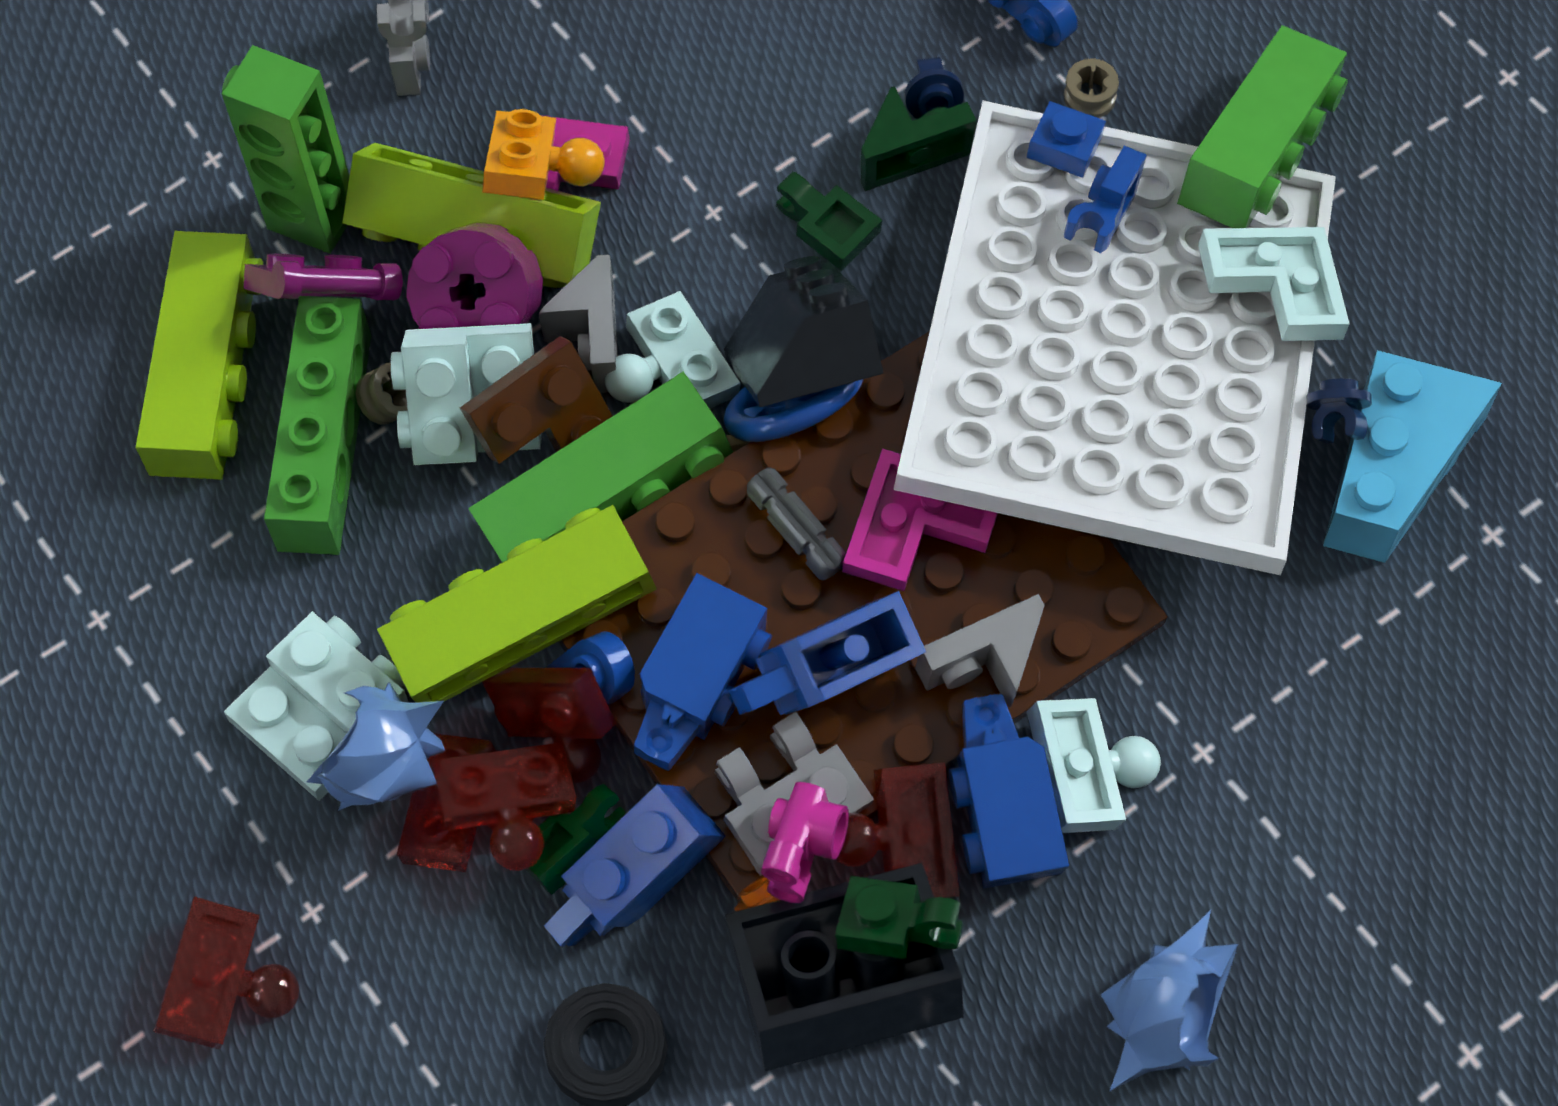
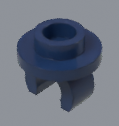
(932, 88)
(1336, 400)

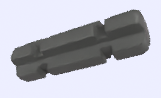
(796, 523)

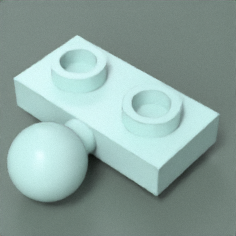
(671, 343)
(1084, 768)

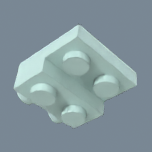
(444, 372)
(299, 702)

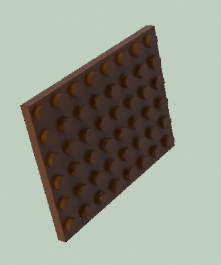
(890, 721)

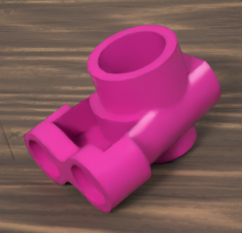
(801, 829)

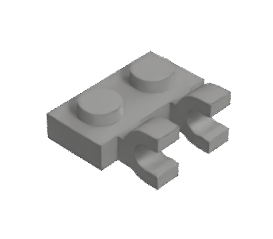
(405, 29)
(828, 770)

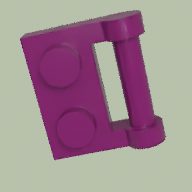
(340, 276)

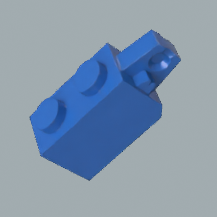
(832, 657)
(695, 666)
(1006, 798)
(634, 864)

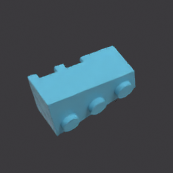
(1412, 440)

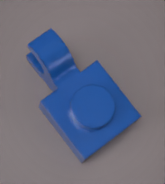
(1112, 196)

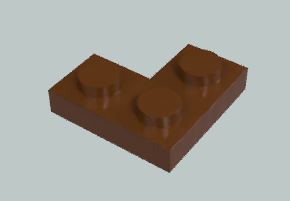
(539, 395)

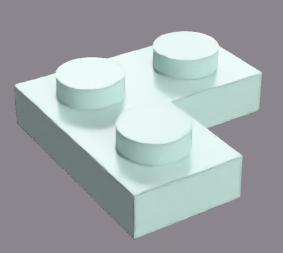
(1290, 265)

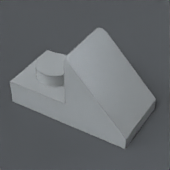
(587, 315)
(996, 641)

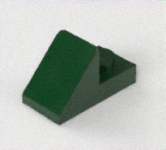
(906, 147)

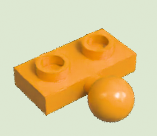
(524, 153)

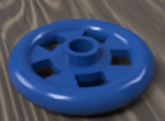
(758, 424)

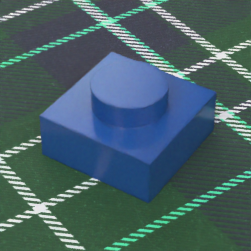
(1066, 139)

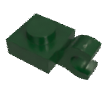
(829, 224)
(572, 835)
(887, 915)

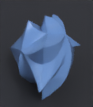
(382, 750)
(1169, 1005)

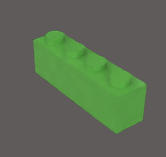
(1264, 129)
(618, 463)

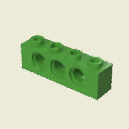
(289, 146)
(318, 426)

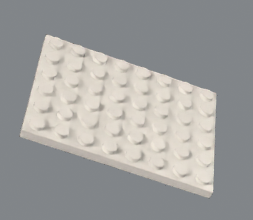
(1111, 378)

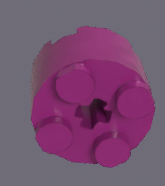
(495, 258)

